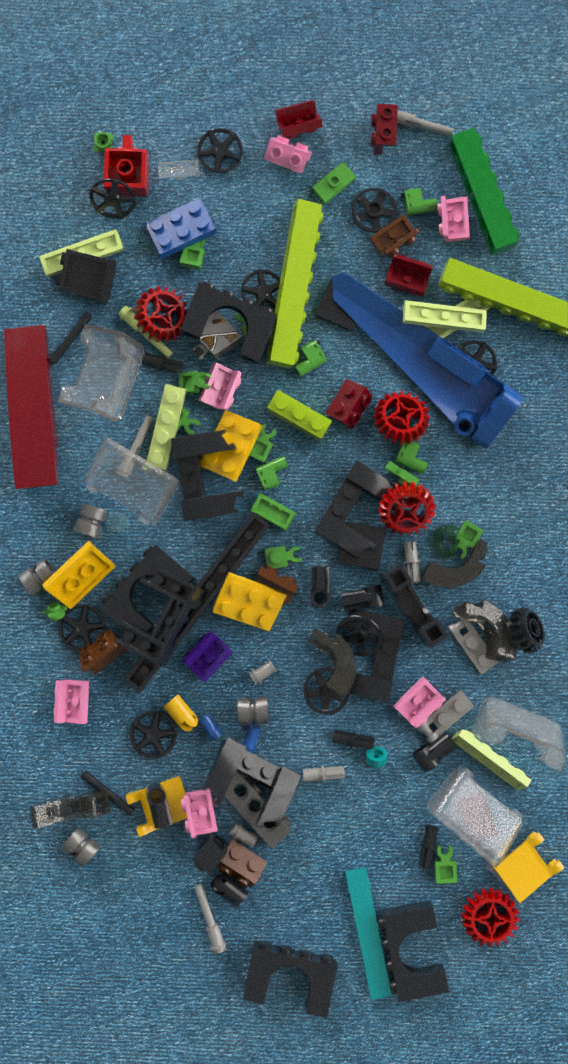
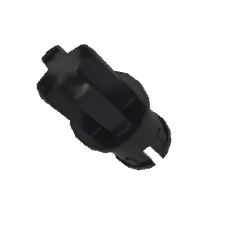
(162, 363)
(353, 739)
(428, 846)

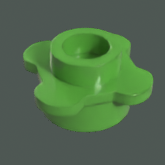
(99, 137)
(55, 611)

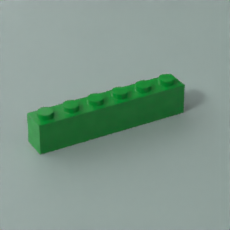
(483, 191)

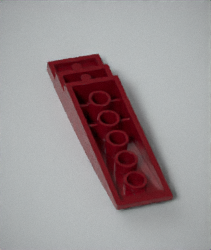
(31, 407)

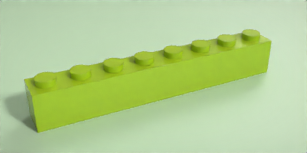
(294, 284)
(505, 295)

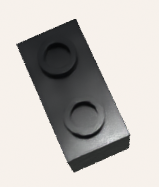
(210, 852)

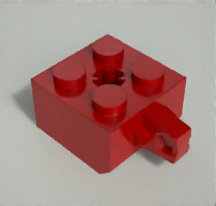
(128, 159)

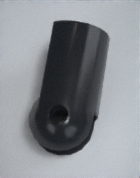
(229, 889)

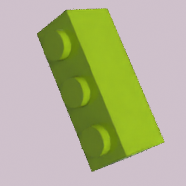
(299, 415)

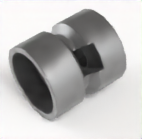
(91, 520)
(34, 578)
(252, 711)
(80, 847)

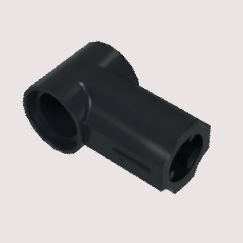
(320, 584)
(367, 597)
(430, 755)
(159, 807)

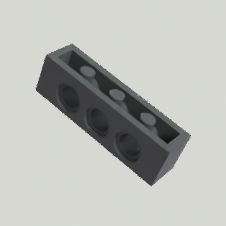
(270, 834)

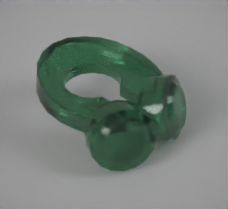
(451, 533)

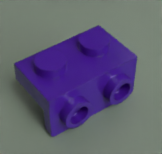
(207, 656)

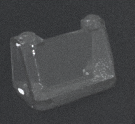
(105, 373)
(131, 481)
(499, 717)
(475, 815)

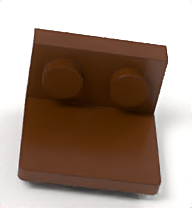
(100, 652)

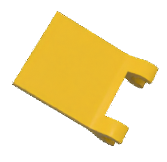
(174, 793)
(525, 869)

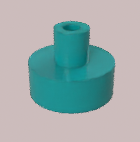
(376, 757)

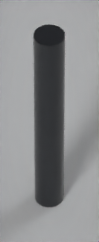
(70, 337)
(111, 795)

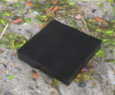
(332, 312)
(368, 558)

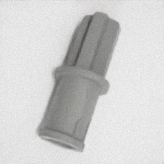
(412, 561)
(323, 773)

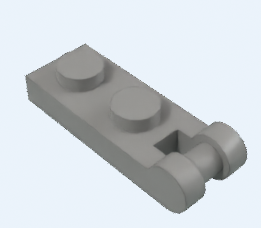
(472, 645)
(446, 715)

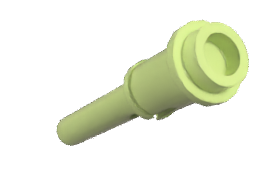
(128, 316)

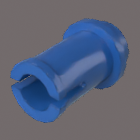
(210, 727)
(251, 738)

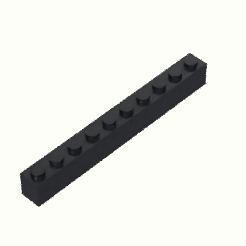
(211, 583)

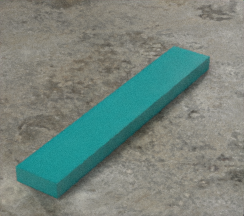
(368, 933)

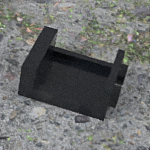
(86, 275)

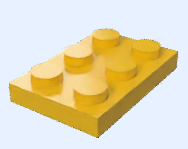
(241, 433)
(79, 575)
(249, 602)

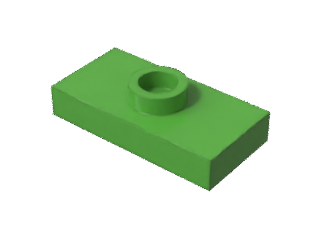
(334, 183)
(273, 512)

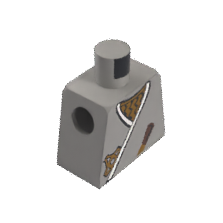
(217, 337)

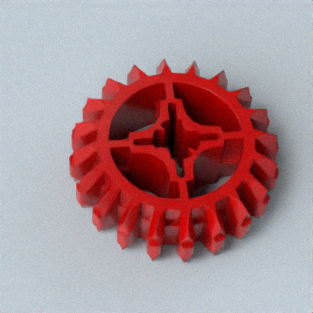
(156, 298)
(404, 407)
(408, 519)
(473, 914)

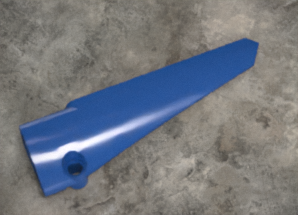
(437, 367)

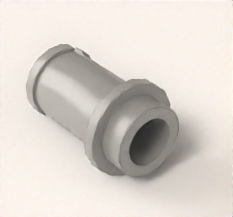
(262, 672)
(243, 835)

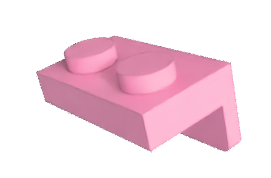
(287, 154)
(454, 219)
(222, 387)
(71, 701)
(419, 702)
(199, 812)

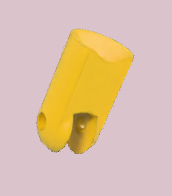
(181, 713)

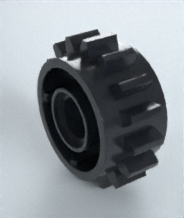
(525, 630)

